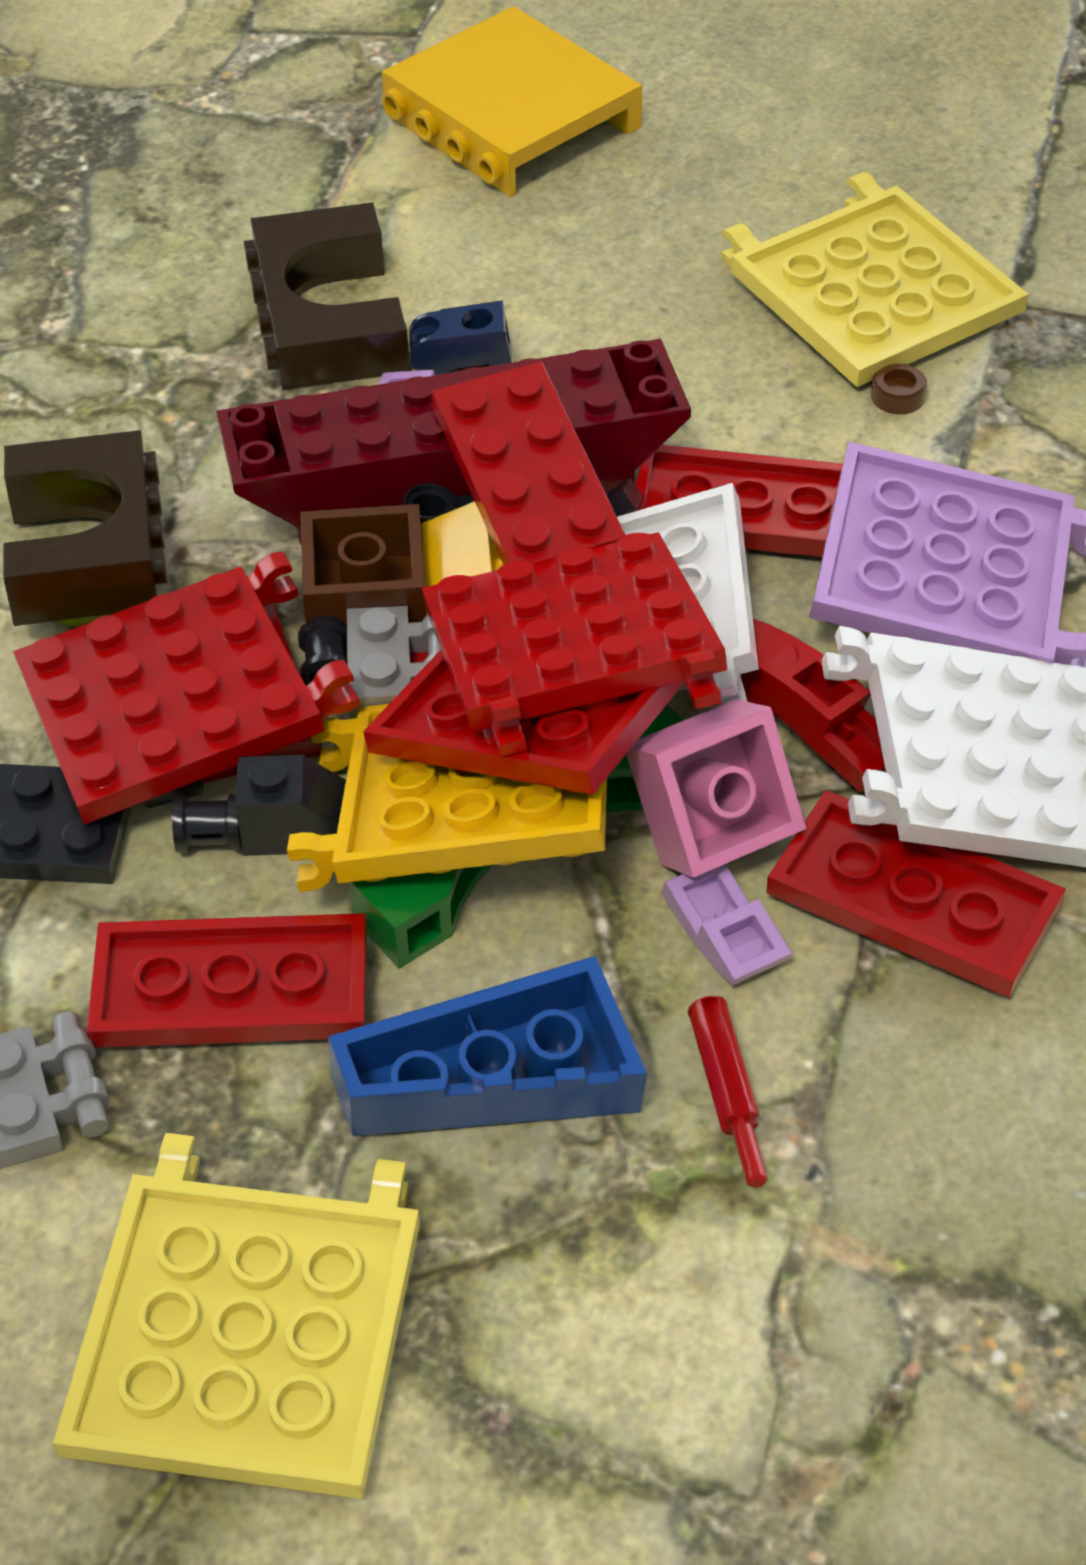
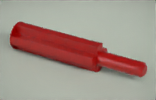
(728, 1081)

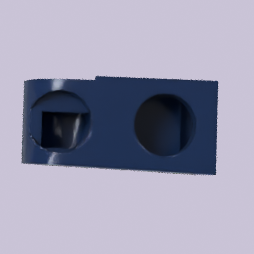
(460, 338)

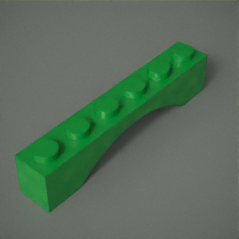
(422, 910)

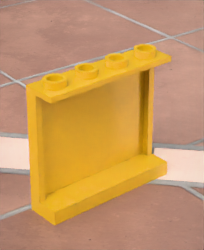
(507, 95)

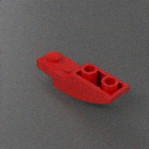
(819, 710)

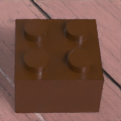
(362, 560)

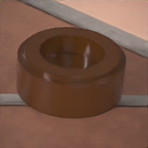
(899, 389)

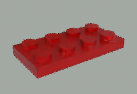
(525, 465)
(781, 498)
(917, 897)
(228, 980)

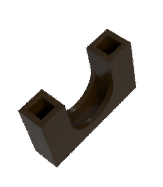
(314, 340)
(92, 569)

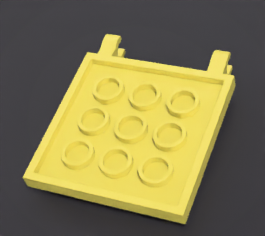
(874, 281)
(243, 1330)

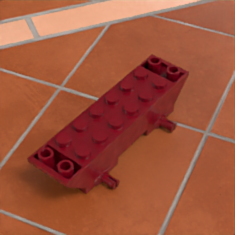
(385, 438)

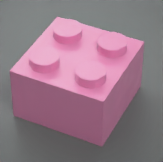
(715, 787)

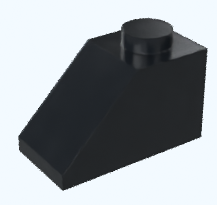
(284, 798)

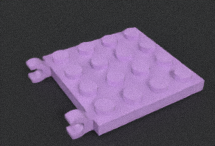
(949, 557)

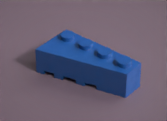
(493, 1057)

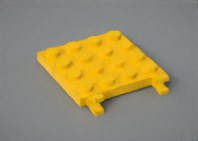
(434, 818)

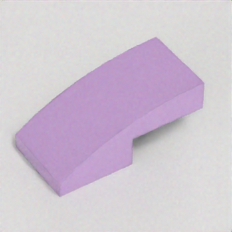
(724, 925)

